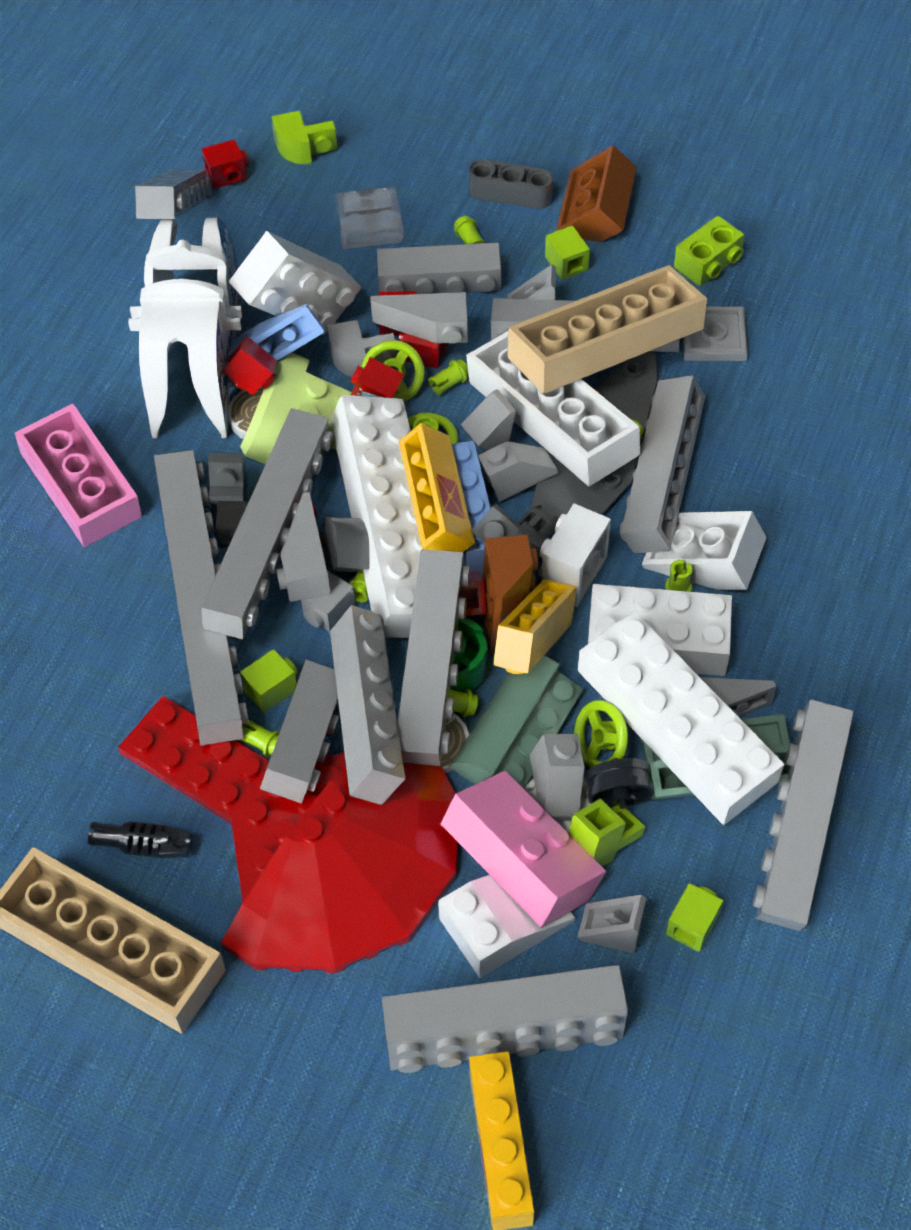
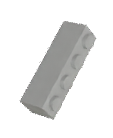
(440, 268)
(302, 734)

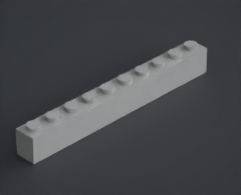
(191, 558)

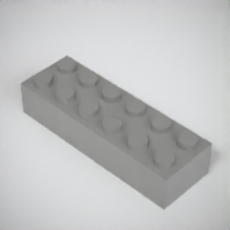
(505, 1017)

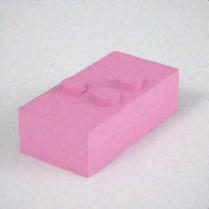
(78, 475)
(523, 848)

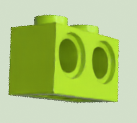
(709, 251)

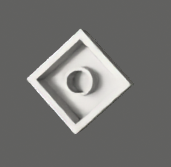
(576, 549)

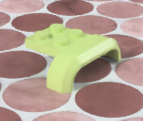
(288, 390)

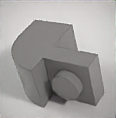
(350, 348)

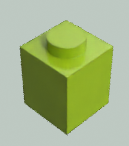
(567, 252)
(269, 680)
(694, 916)

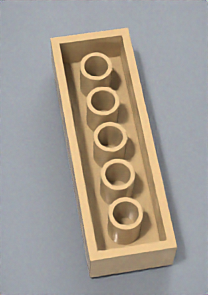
(606, 328)
(109, 940)

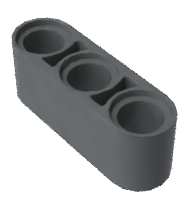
(510, 183)

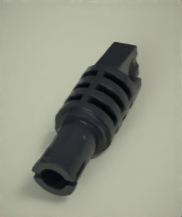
(142, 839)

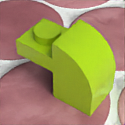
(298, 141)
(604, 830)

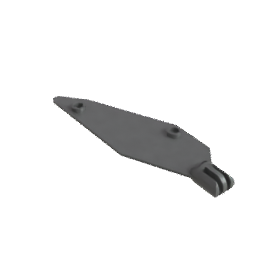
(630, 391)

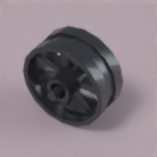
(619, 782)

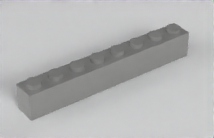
(265, 525)

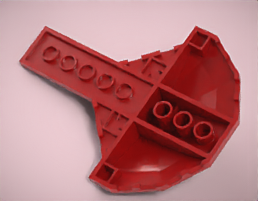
(316, 875)

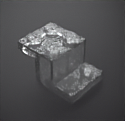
(369, 217)

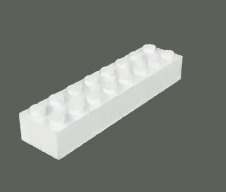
(379, 495)

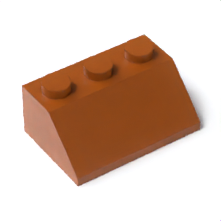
(598, 196)
(507, 579)

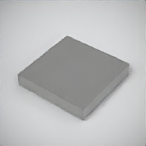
(720, 339)

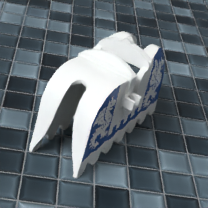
(187, 312)

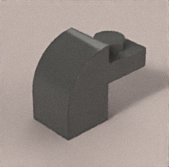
(227, 477)
(499, 524)
(345, 544)

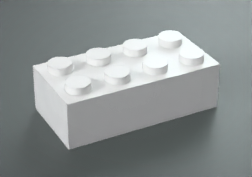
(286, 276)
(689, 622)

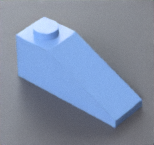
(284, 332)

